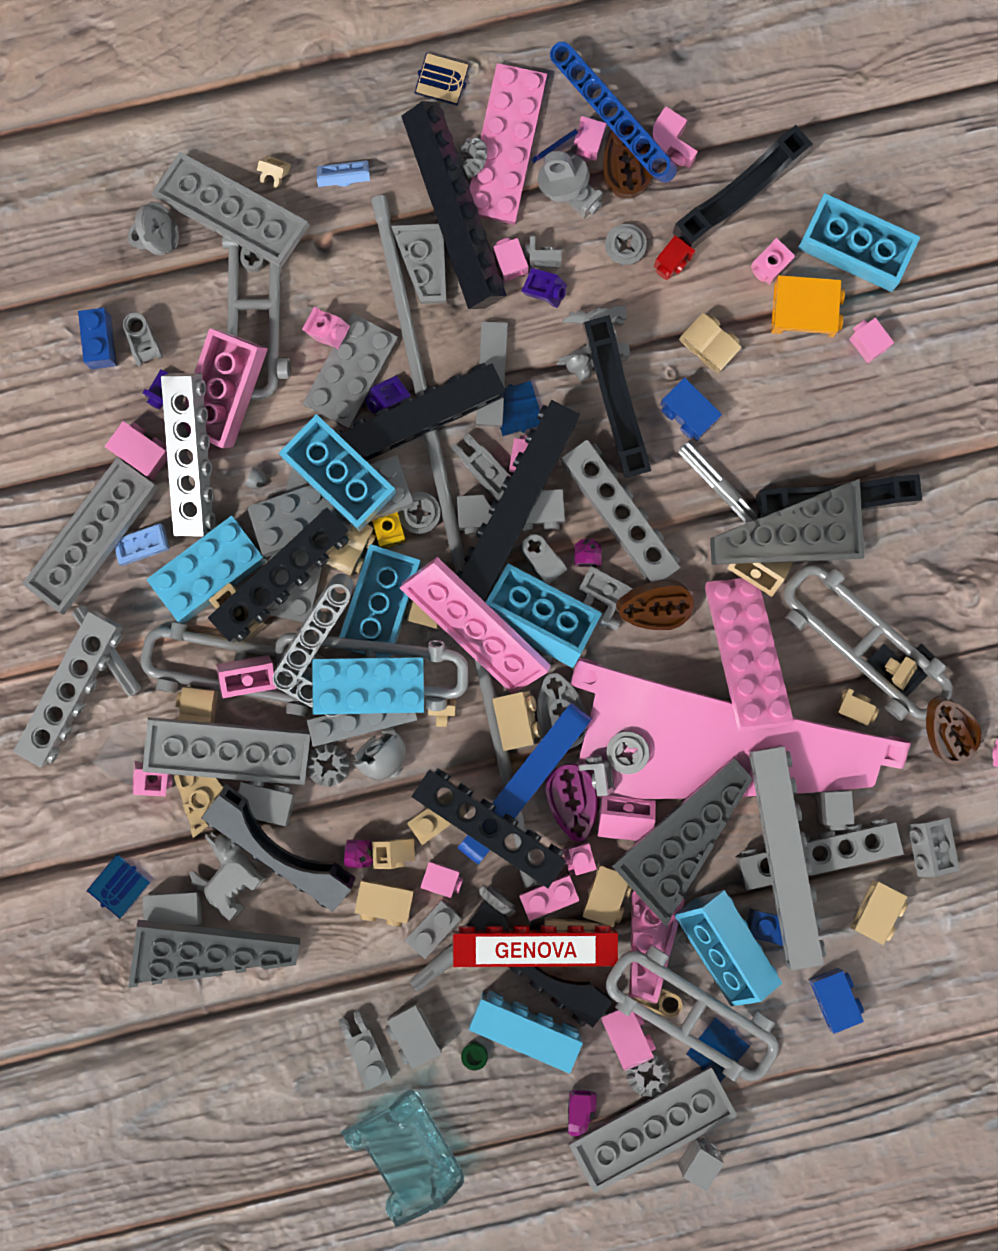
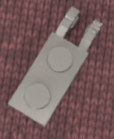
(482, 467)
(365, 1052)

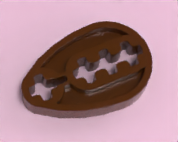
(614, 167)
(660, 618)
(939, 730)

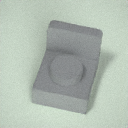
(587, 201)
(544, 258)
(602, 777)

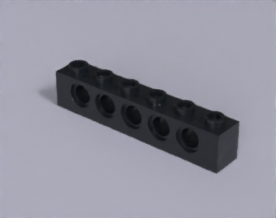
(225, 616)
(542, 872)

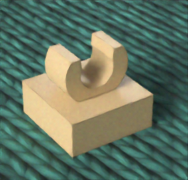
(273, 167)
(901, 672)
(442, 716)

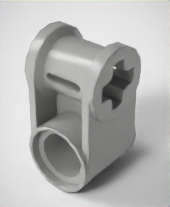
(142, 343)
(545, 563)

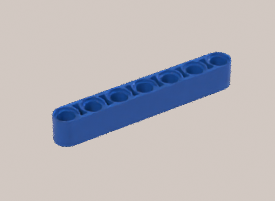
(603, 105)
(531, 774)

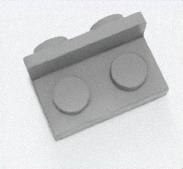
(933, 848)

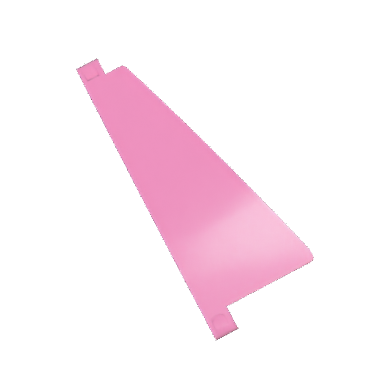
(698, 734)

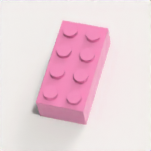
(230, 374)

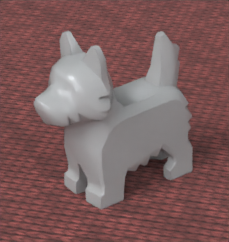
(580, 360)
(230, 878)

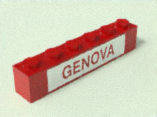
(535, 947)

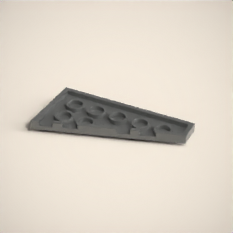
(807, 531)
(676, 848)
(202, 952)

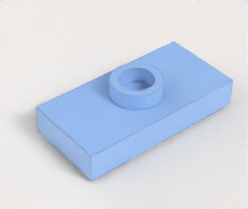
(343, 173)
(142, 544)

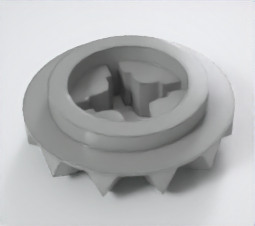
(477, 149)
(623, 233)
(428, 522)
(340, 761)
(623, 763)
(497, 899)
(653, 1086)

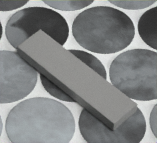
(493, 350)

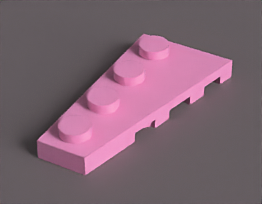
(648, 931)

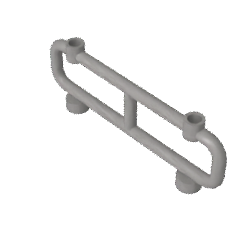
(277, 367)
(801, 616)
(169, 680)
(435, 696)
(655, 961)

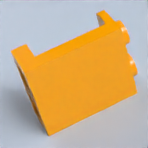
(807, 305)

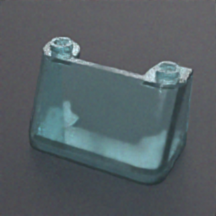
(408, 1156)

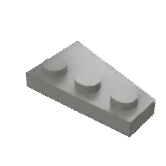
(425, 260)

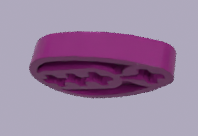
(558, 800)

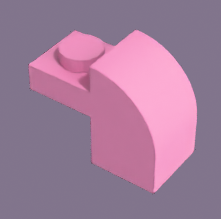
(666, 133)

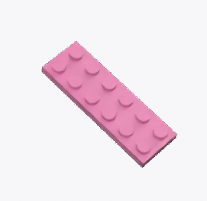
(509, 140)
(475, 626)
(748, 655)

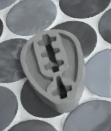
(548, 703)

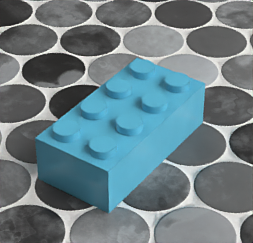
(858, 242)
(338, 472)
(205, 568)
(378, 601)
(543, 615)
(367, 686)
(728, 949)
(526, 1032)

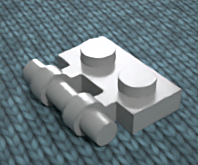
(605, 590)

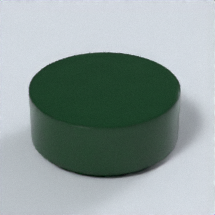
(474, 1056)

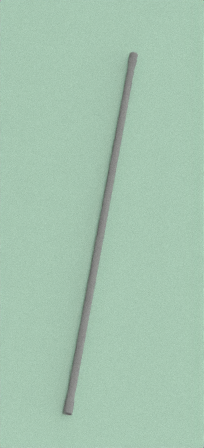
(383, 218)

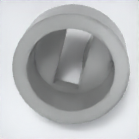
(256, 479)

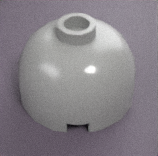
(381, 757)

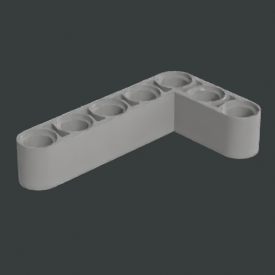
(308, 643)

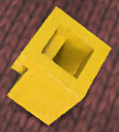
(392, 537)

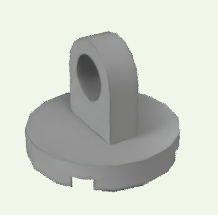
(563, 176)
(154, 230)

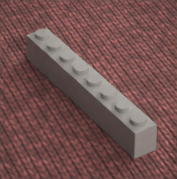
(786, 857)

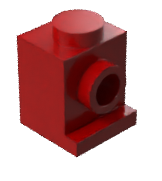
(673, 258)

